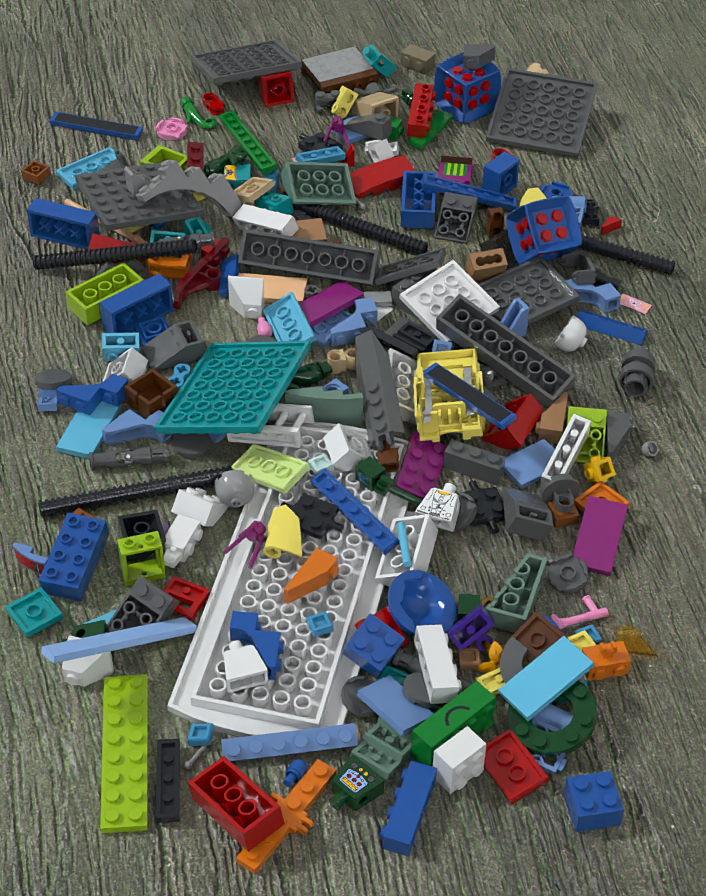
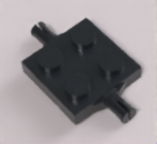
(316, 142)
(489, 506)
(315, 516)

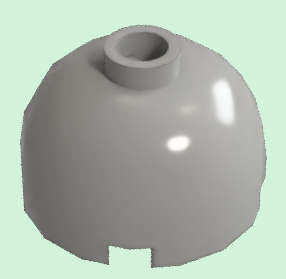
(234, 488)

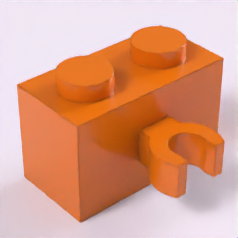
(608, 659)

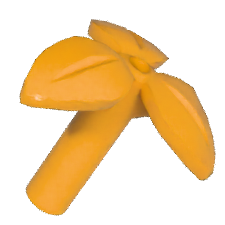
(494, 651)

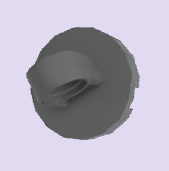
(561, 488)

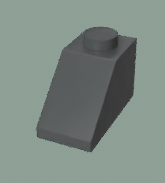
(477, 55)

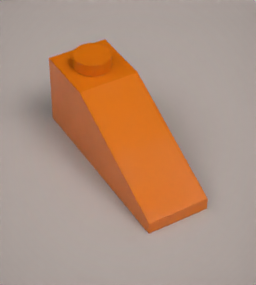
(313, 575)

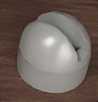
(650, 448)

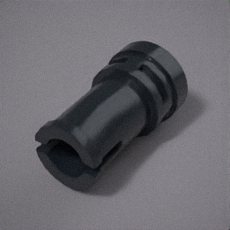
(602, 279)

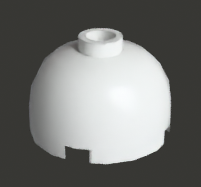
(572, 335)

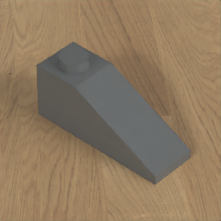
(372, 125)
(617, 432)

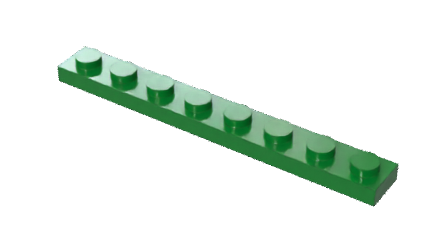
(248, 142)

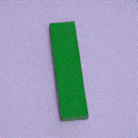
(438, 123)

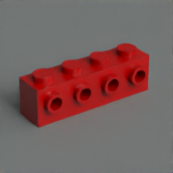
(421, 110)

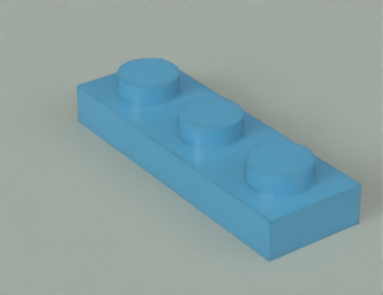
(324, 155)

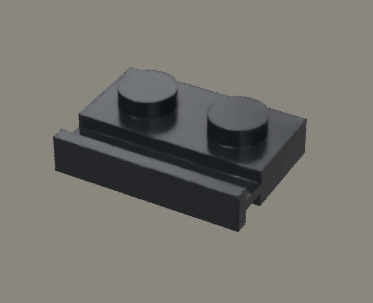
(415, 337)

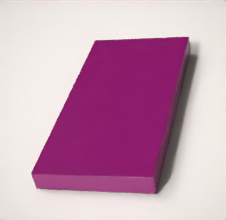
(330, 302)
(600, 534)

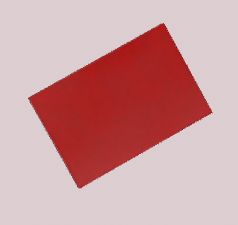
(513, 767)

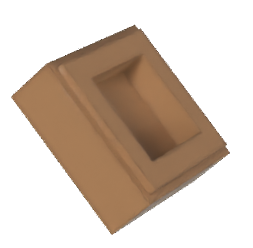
(468, 658)

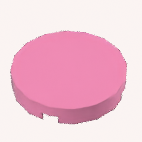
(171, 129)

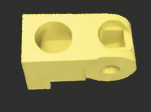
(344, 102)

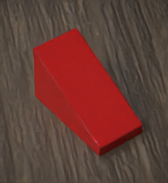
(350, 156)
(610, 225)

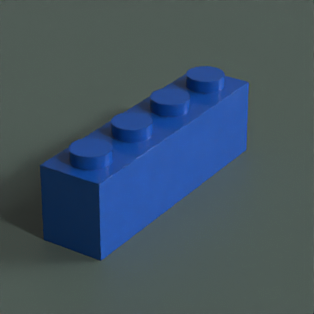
(409, 808)

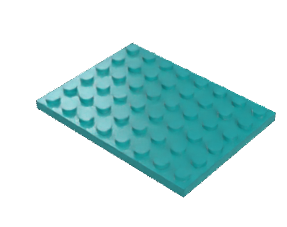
(233, 388)

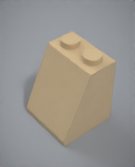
(377, 103)

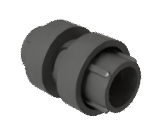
(637, 371)

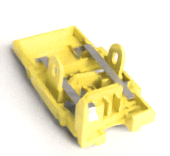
(439, 418)

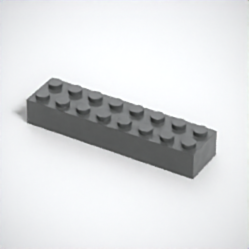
(309, 257)
(505, 351)

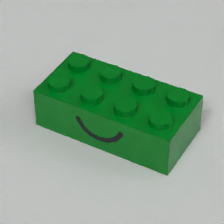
(470, 708)

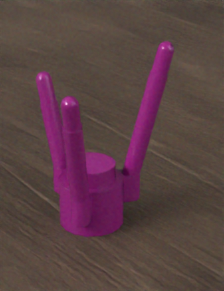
(337, 126)
(253, 533)

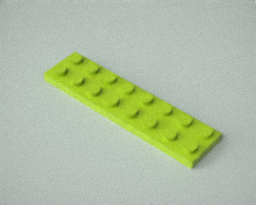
(125, 754)

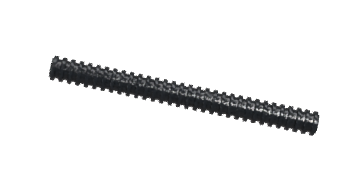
(363, 227)
(115, 254)
(628, 255)
(130, 492)

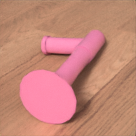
(593, 614)

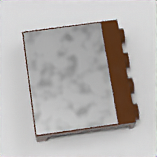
(339, 69)

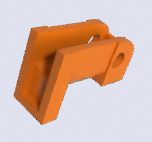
(170, 266)

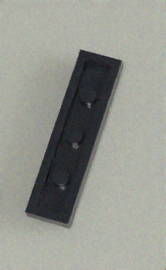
(168, 781)

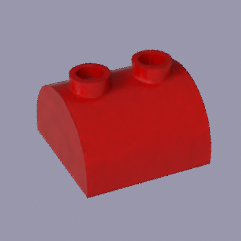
(276, 89)

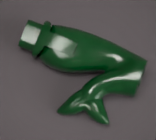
(232, 158)
(310, 374)

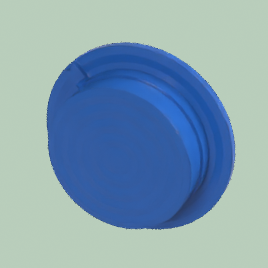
(420, 600)

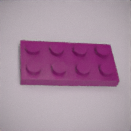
(420, 466)

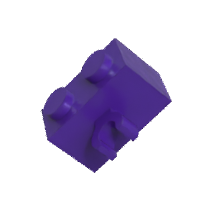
(472, 628)

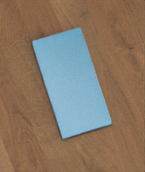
(88, 164)
(289, 320)
(85, 431)
(546, 678)

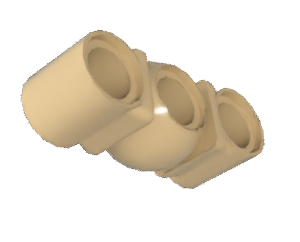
(341, 360)

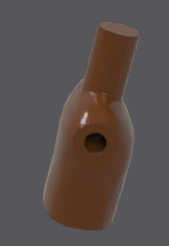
(388, 458)

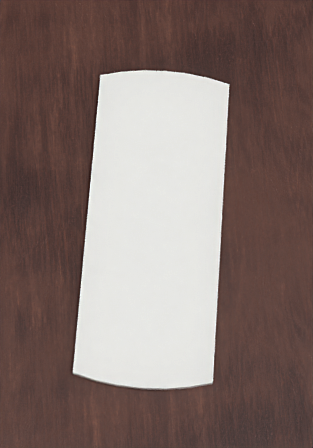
(312, 667)

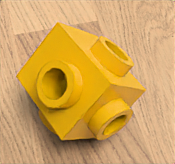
(599, 469)

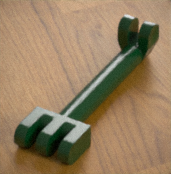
(385, 485)

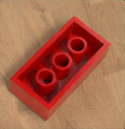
(236, 803)

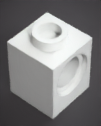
(380, 151)

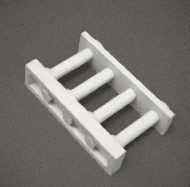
(278, 434)

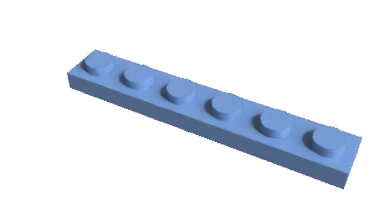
(289, 742)

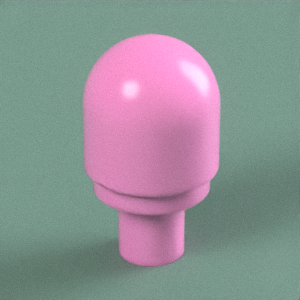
(264, 327)

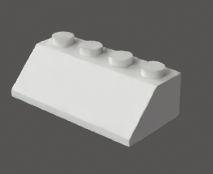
(421, 539)

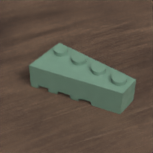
(518, 596)

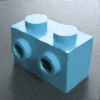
(117, 343)

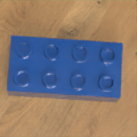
(417, 202)
(62, 223)
(137, 304)
(74, 556)

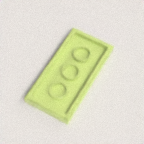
(271, 468)

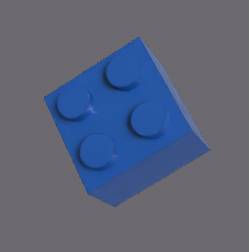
(501, 174)
(373, 645)
(593, 801)

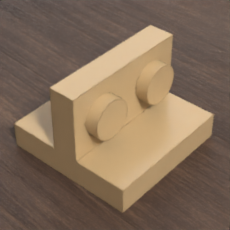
(253, 189)

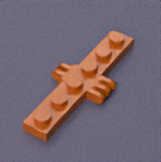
(293, 812)

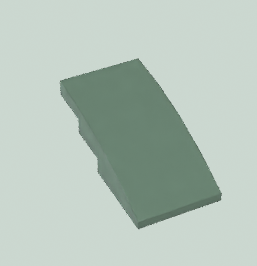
(329, 405)
(384, 749)

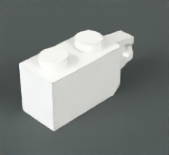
(181, 540)

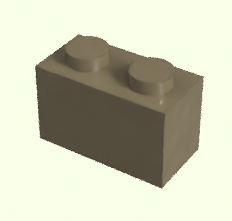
(418, 58)

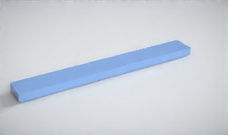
(118, 640)

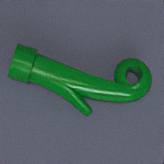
(188, 105)

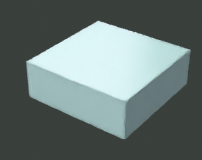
(319, 463)

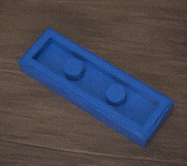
(230, 267)

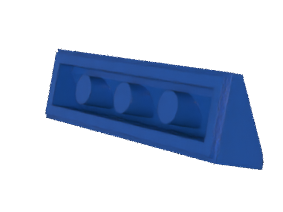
(612, 327)

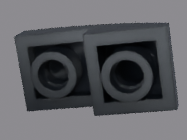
(591, 216)

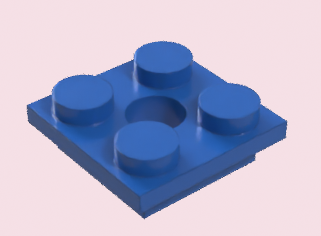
(147, 328)

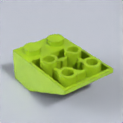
(596, 438)

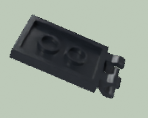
(391, 342)

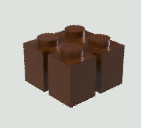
(150, 393)

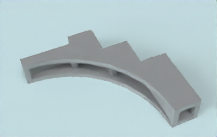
(173, 177)

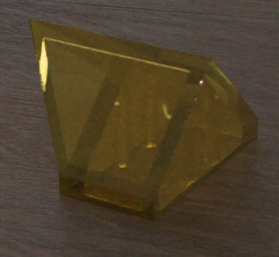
(633, 641)

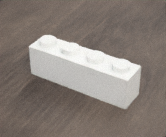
(265, 221)
(567, 448)
(437, 663)

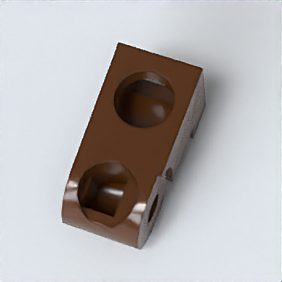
(494, 221)

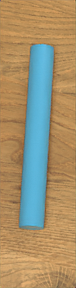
(404, 544)

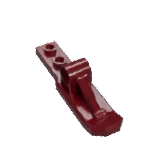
(202, 274)

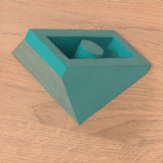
(196, 225)

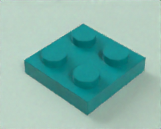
(34, 612)

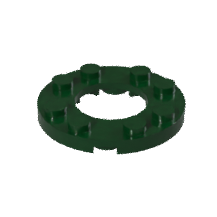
(563, 740)

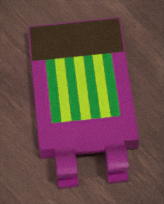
(456, 169)

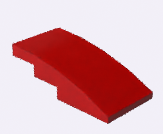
(380, 176)

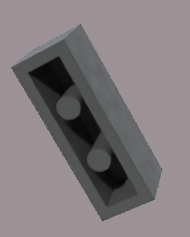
(474, 462)

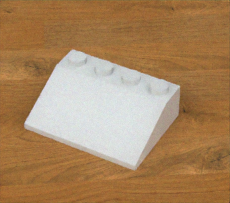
(403, 373)

